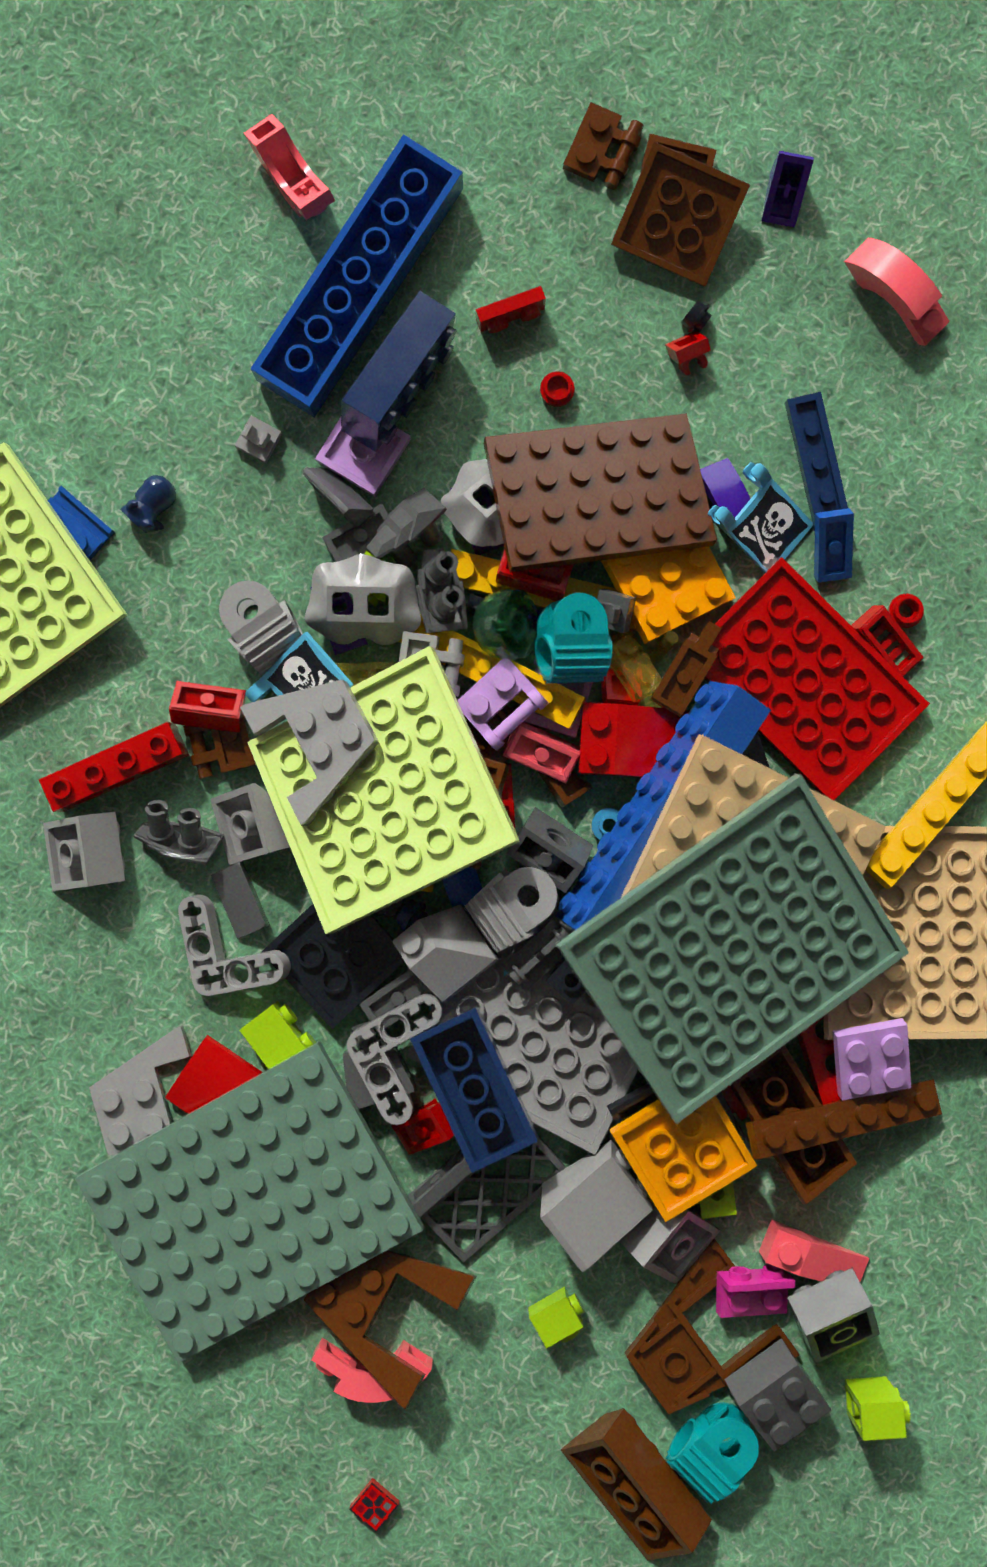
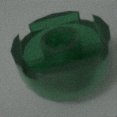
(506, 624)

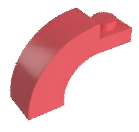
(287, 168)
(902, 284)
(354, 1379)

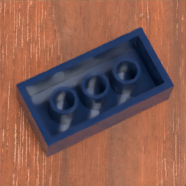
(398, 372)
(474, 1089)

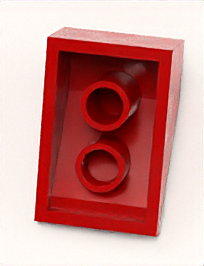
(623, 738)

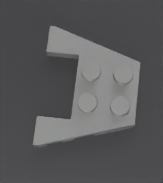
(329, 732)
(132, 1099)

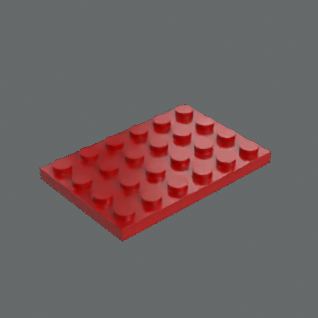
(825, 684)

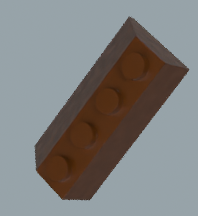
(780, 1088)
(638, 1486)

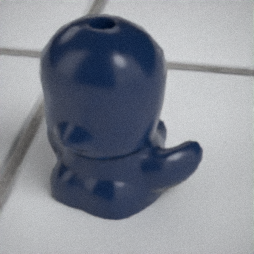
(151, 500)

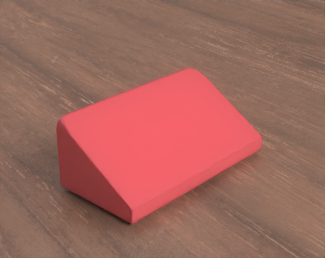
(542, 751)

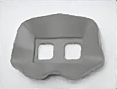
(471, 520)
(360, 577)

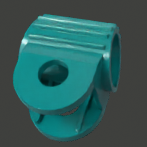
(573, 640)
(708, 1462)

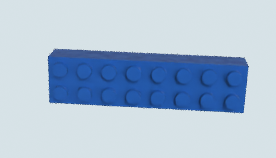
(358, 276)
(720, 713)

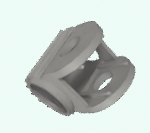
(265, 635)
(501, 913)

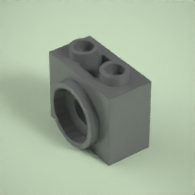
(550, 848)

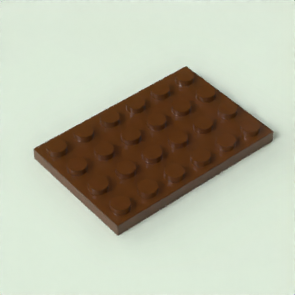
(598, 492)

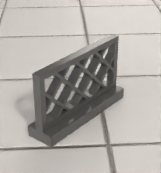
(454, 1173)

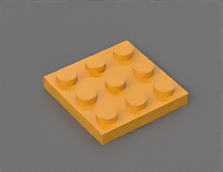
(669, 588)
(684, 1159)

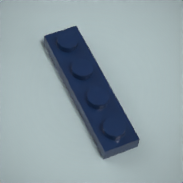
(815, 454)

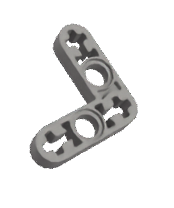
(214, 961)
(379, 1057)

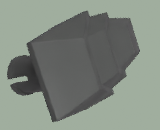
(407, 522)
(441, 592)
(179, 841)

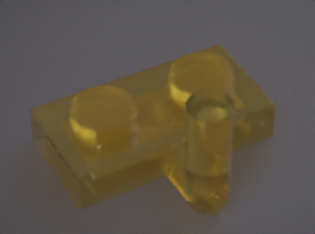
(635, 666)

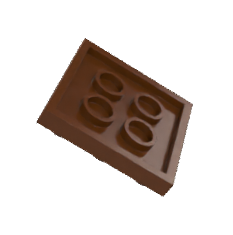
(680, 214)

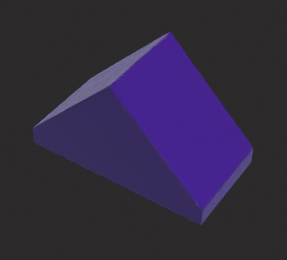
(786, 188)

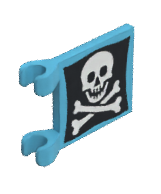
(767, 524)
(298, 668)

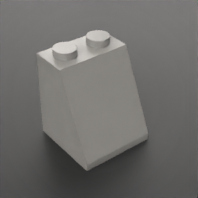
(594, 1204)

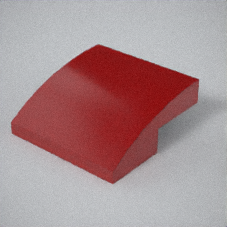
(208, 1075)

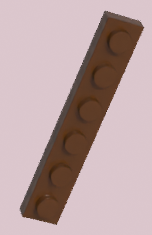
(841, 1119)

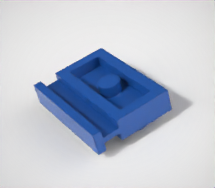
(82, 524)

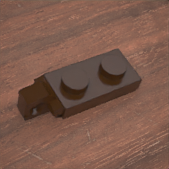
(687, 671)

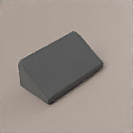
(339, 495)
(240, 899)

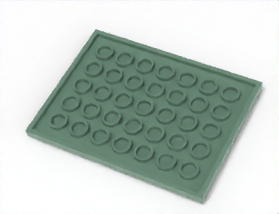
(734, 948)
(249, 1202)

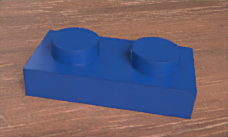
(833, 545)

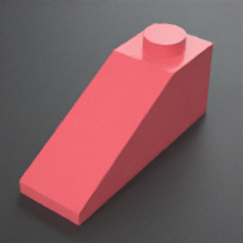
(807, 1254)

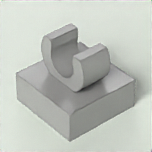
(258, 439)

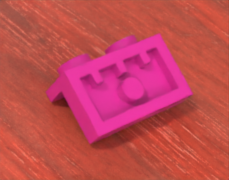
(752, 1291)

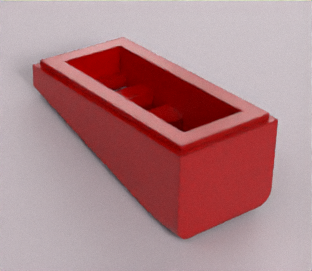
(881, 614)

